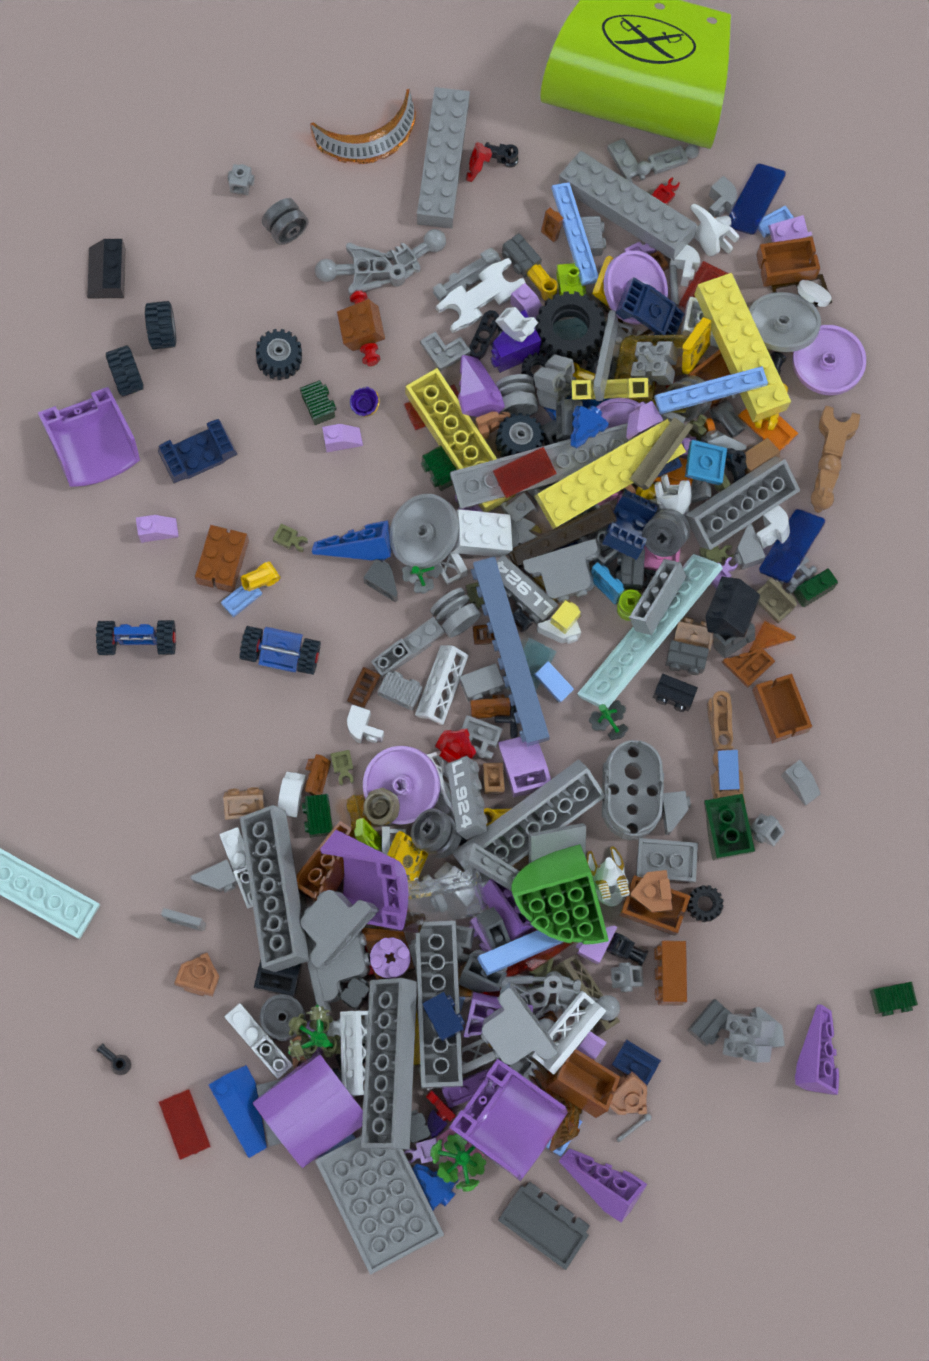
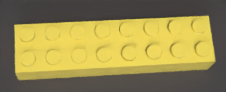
(741, 344)
(450, 427)
(599, 478)

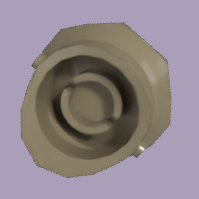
(381, 807)

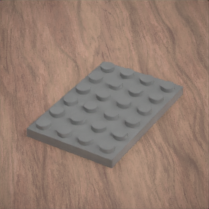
(379, 1202)

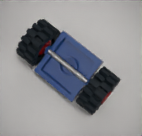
(109, 634)
(280, 649)

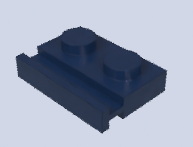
(636, 1060)

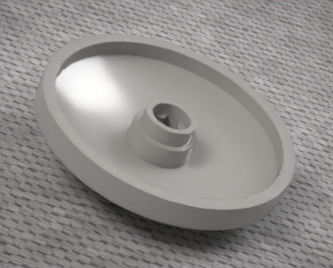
(786, 321)
(424, 531)

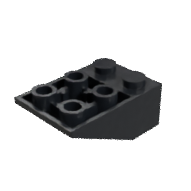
(278, 982)

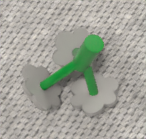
(415, 573)

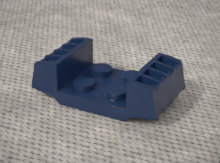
(649, 308)
(197, 452)
(632, 515)

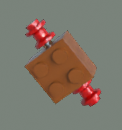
(362, 327)

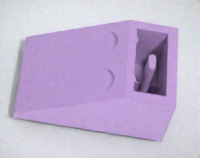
(524, 766)

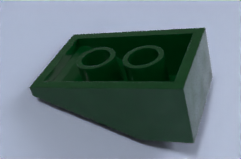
(728, 827)

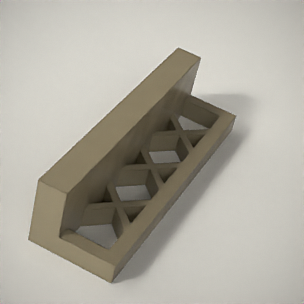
(660, 453)
(567, 970)

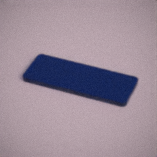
(756, 198)
(786, 557)

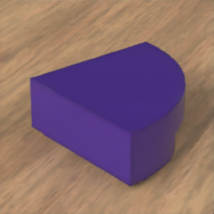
(435, 1124)

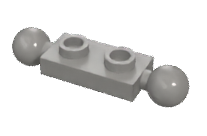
(668, 159)

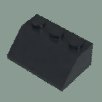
(106, 269)
(732, 607)

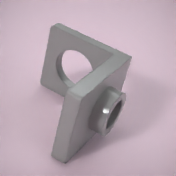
(520, 508)

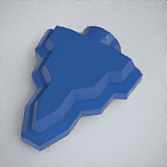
(586, 424)
(433, 1186)

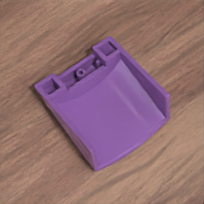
(91, 439)
(372, 878)
(310, 1110)
(509, 1119)

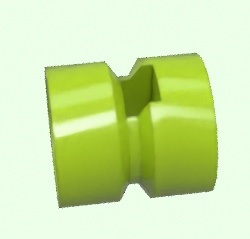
(627, 603)

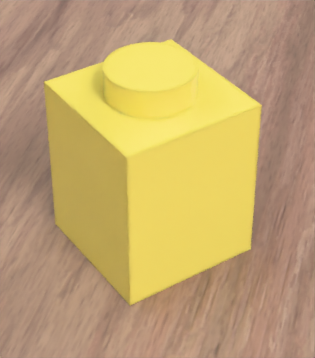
(565, 616)

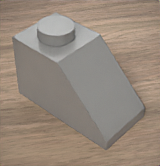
(719, 439)
(749, 549)
(801, 782)
(674, 808)
(217, 877)

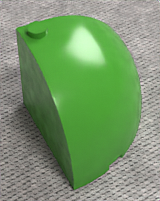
(561, 897)

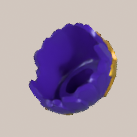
(364, 401)

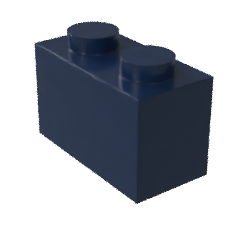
(443, 1016)

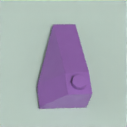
(478, 391)
(816, 1062)
(608, 1188)

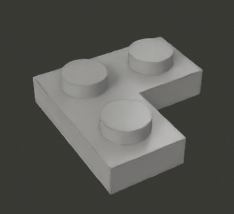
(443, 355)

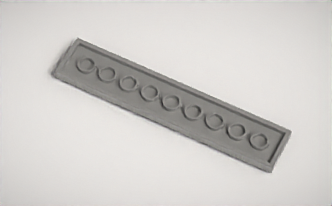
(478, 484)

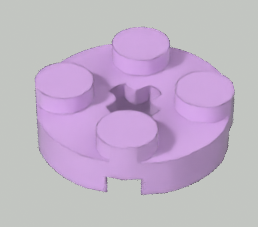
(378, 959)

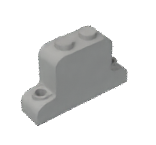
(566, 570)
(334, 924)
(349, 964)
(516, 1030)

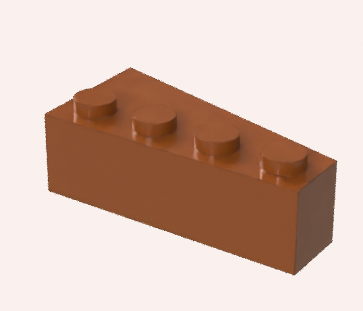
(323, 871)

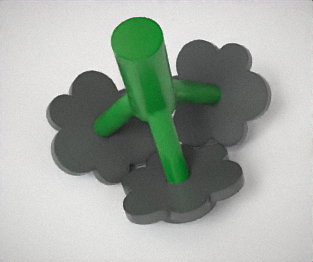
(608, 716)

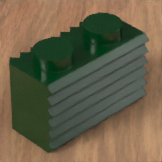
(317, 402)
(439, 467)
(815, 587)
(318, 815)
(894, 998)

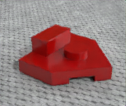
(476, 160)
(455, 745)

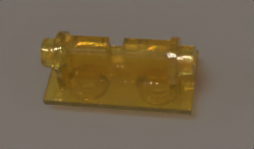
(355, 808)

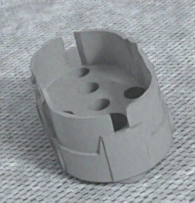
(647, 807)

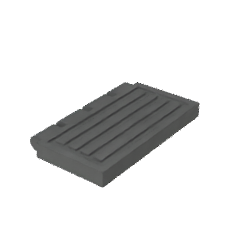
(543, 1226)

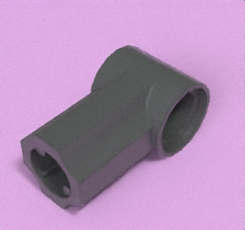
(724, 414)

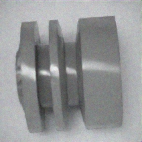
(518, 394)
(453, 610)

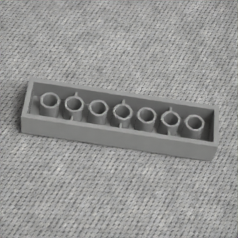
(443, 158)
(628, 205)
(547, 808)
(274, 889)
(438, 974)
(389, 1064)

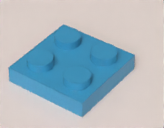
(705, 462)
(609, 586)

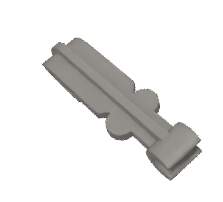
(467, 275)

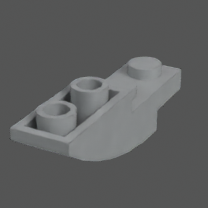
(409, 647)

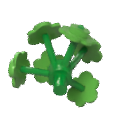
(448, 1170)

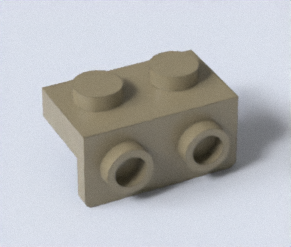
(776, 600)

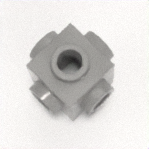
(240, 179)
(767, 829)
(627, 977)

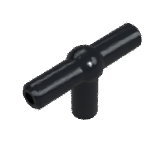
(509, 719)

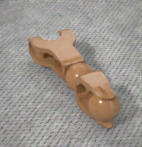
(829, 465)
(721, 725)

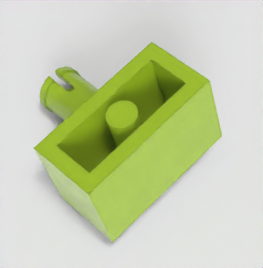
(569, 279)

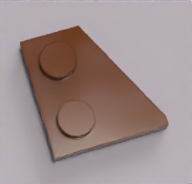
(749, 666)

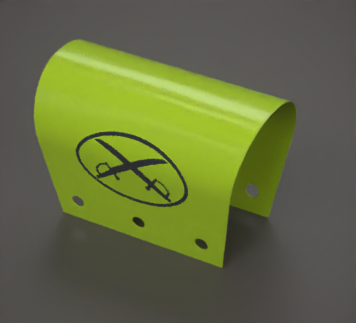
(643, 66)

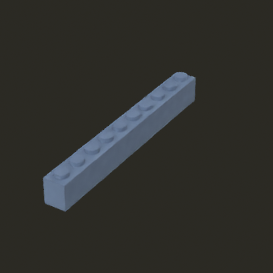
(511, 652)

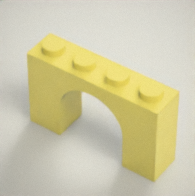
(614, 388)

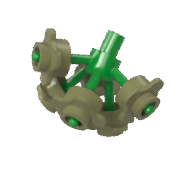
(318, 1038)

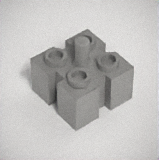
(655, 362)
(554, 381)
(748, 1038)

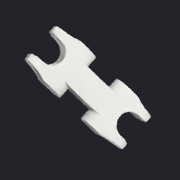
(468, 303)

